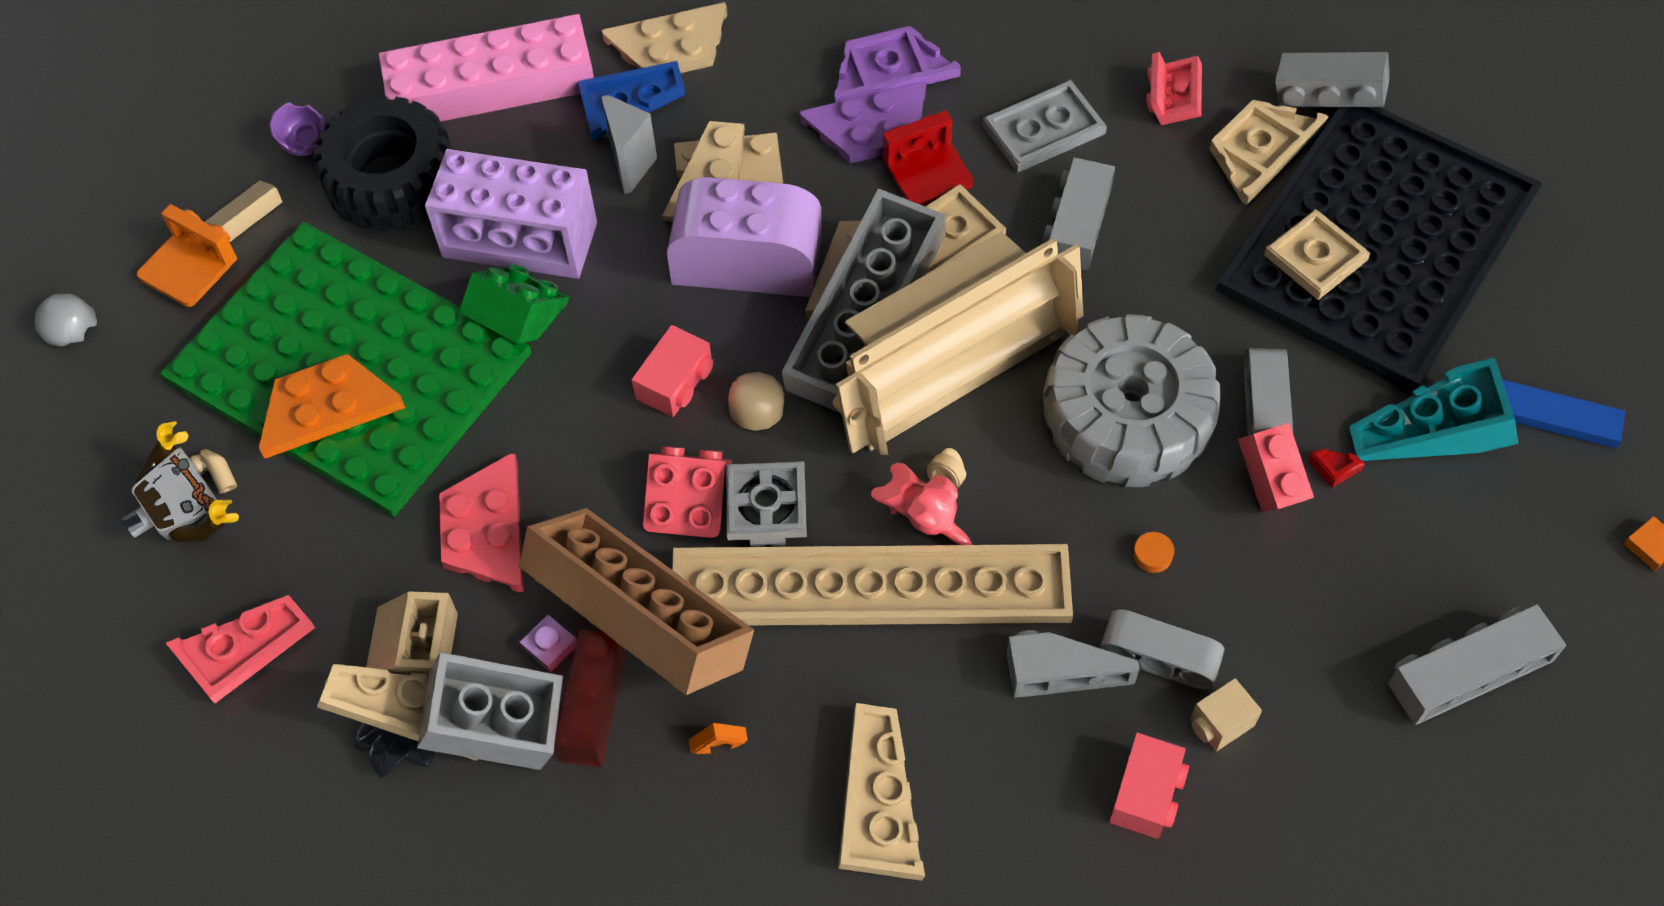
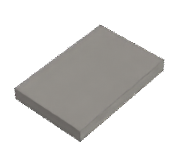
(1044, 126)

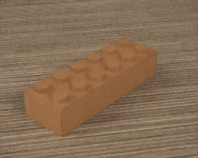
(636, 600)

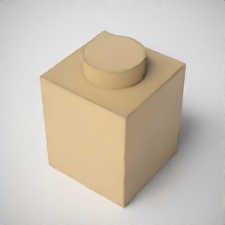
(1225, 715)

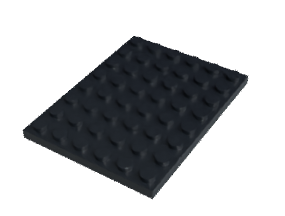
(1424, 214)

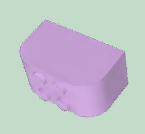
(745, 237)

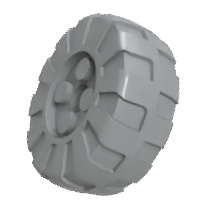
(1131, 400)

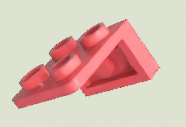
(685, 492)

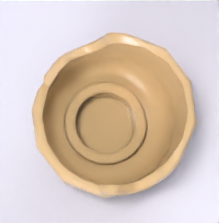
(756, 401)

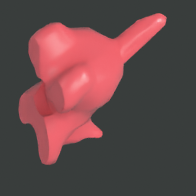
(928, 505)

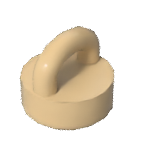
(949, 465)

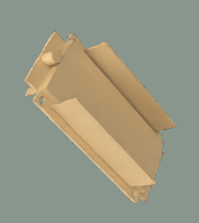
(954, 334)

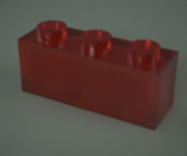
(590, 699)

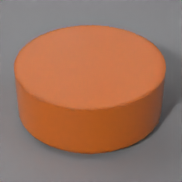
(1153, 552)

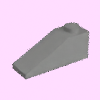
(1058, 664)

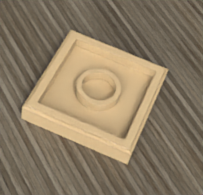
(1316, 254)

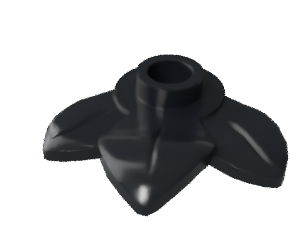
(389, 749)

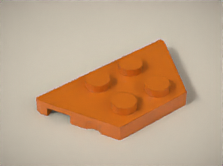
(323, 403)

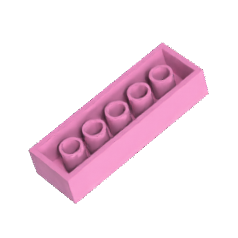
(491, 68)

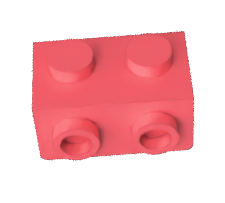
(1175, 89)

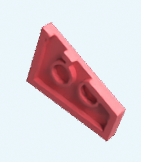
(236, 650)

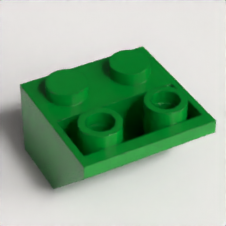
(512, 302)

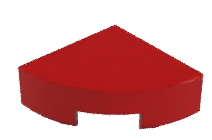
(1335, 466)

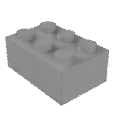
(490, 711)

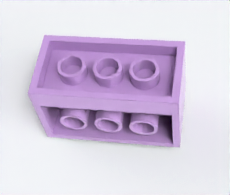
(512, 213)

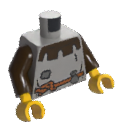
(175, 494)

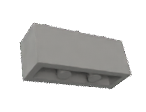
(1333, 79)
(1081, 208)

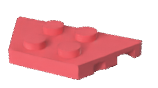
(483, 525)

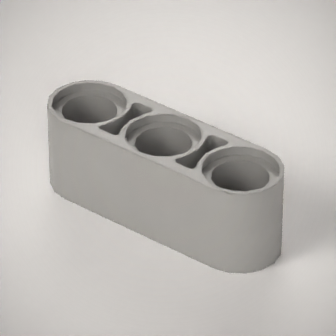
(1267, 389)
(1164, 649)

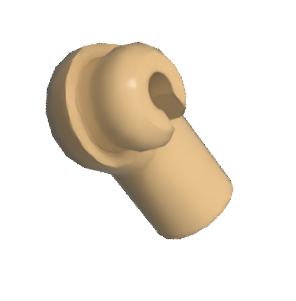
(218, 468)

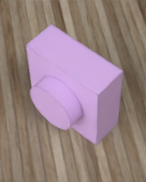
(549, 643)

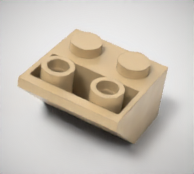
(412, 632)

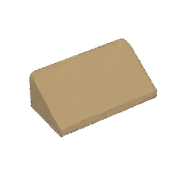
(246, 209)

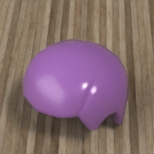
(297, 128)

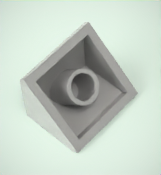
(630, 140)

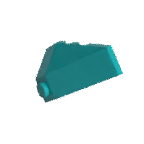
(1452, 417)

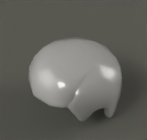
(63, 319)

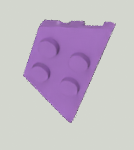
(890, 62)
(858, 124)

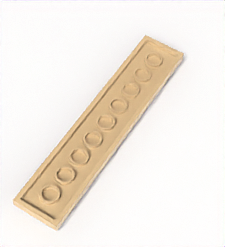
(884, 583)

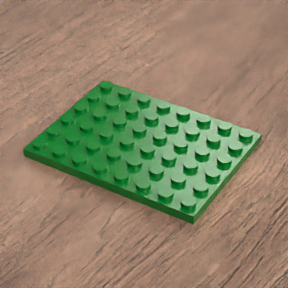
(332, 301)

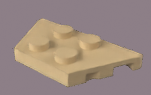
(681, 37)
(1262, 144)

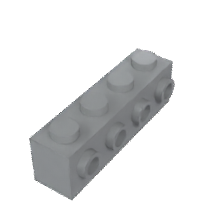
(1475, 663)

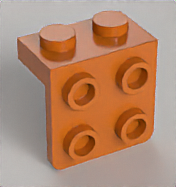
(189, 259)

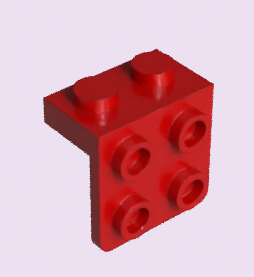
(925, 159)

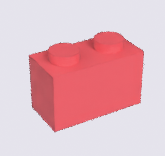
(672, 371)
(1275, 468)
(1148, 786)

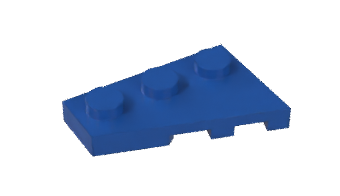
(642, 88)

